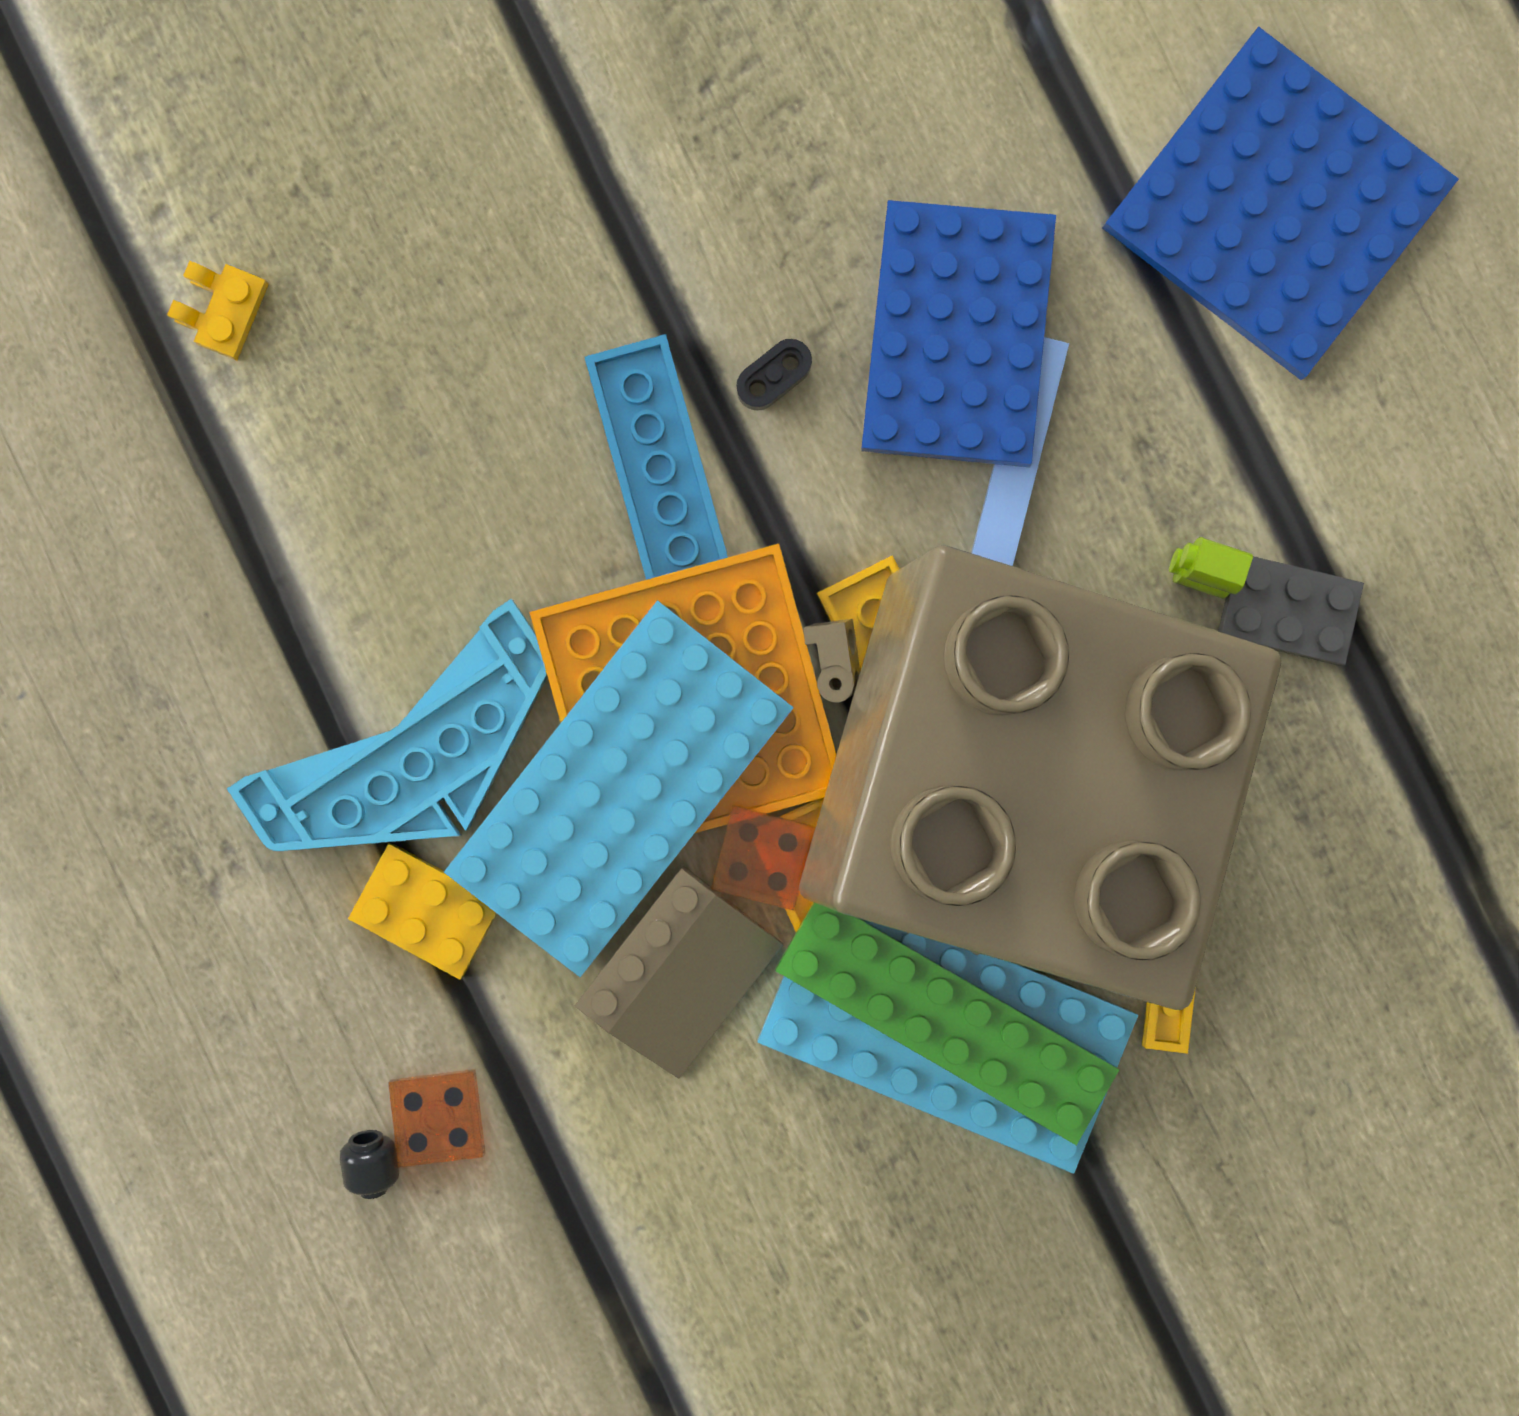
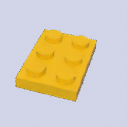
(423, 911)

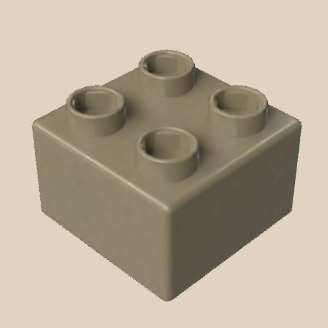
(1042, 775)

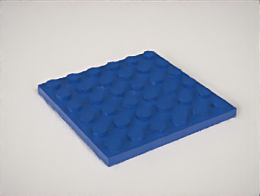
(1280, 203)

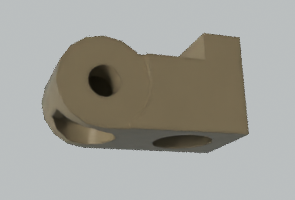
(837, 658)

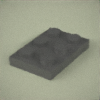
(1294, 611)

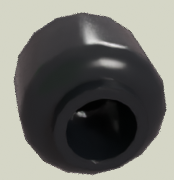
(369, 1164)

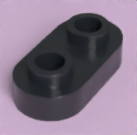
(773, 375)

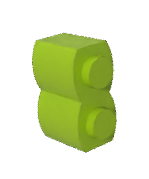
(1210, 567)

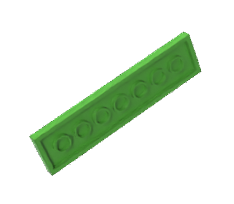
(948, 1020)

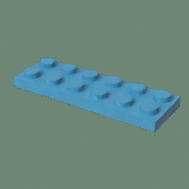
(656, 457)

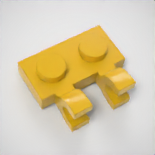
(229, 312)

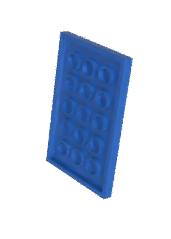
(959, 333)

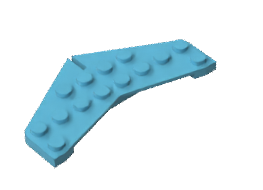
(395, 780)

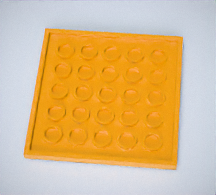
(749, 615)

